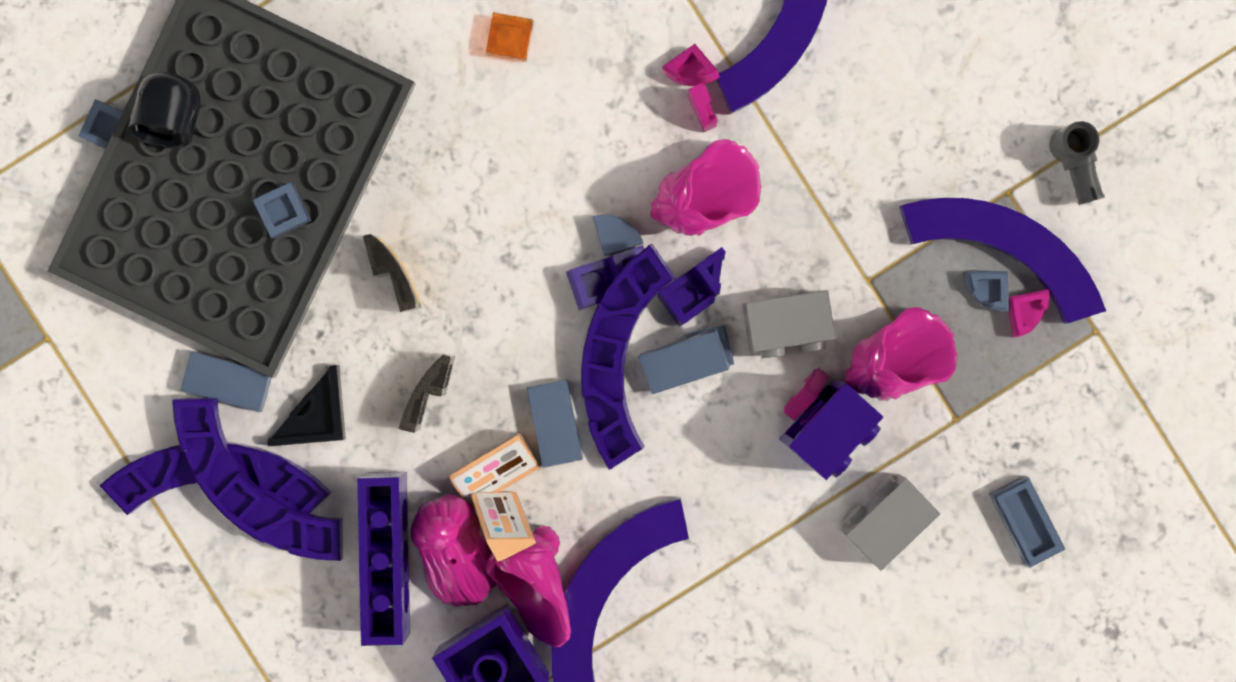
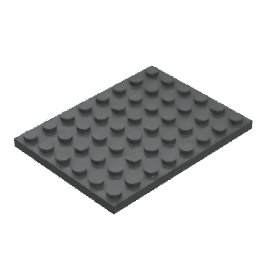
(180, 226)

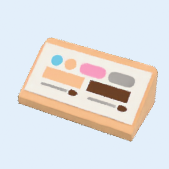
(495, 469)
(503, 523)

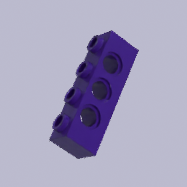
(383, 558)

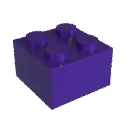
(832, 429)
(491, 652)

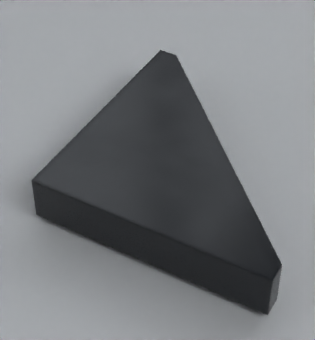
(317, 416)

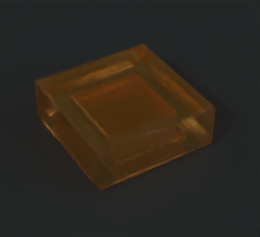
(509, 37)

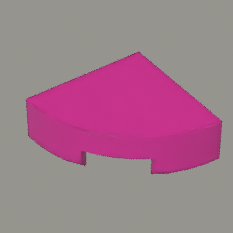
(691, 68)
(700, 100)
(1027, 311)
(807, 395)

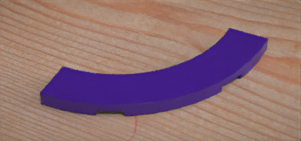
(773, 56)
(1017, 237)
(606, 353)
(170, 469)
(239, 497)
(601, 573)

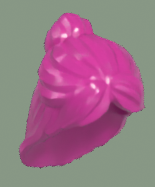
(709, 190)
(903, 356)
(452, 551)
(535, 587)

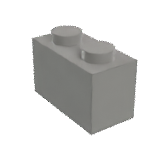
(789, 322)
(889, 520)

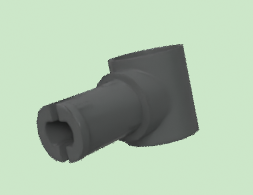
(1079, 163)

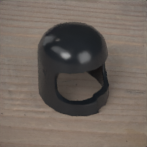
(168, 103)

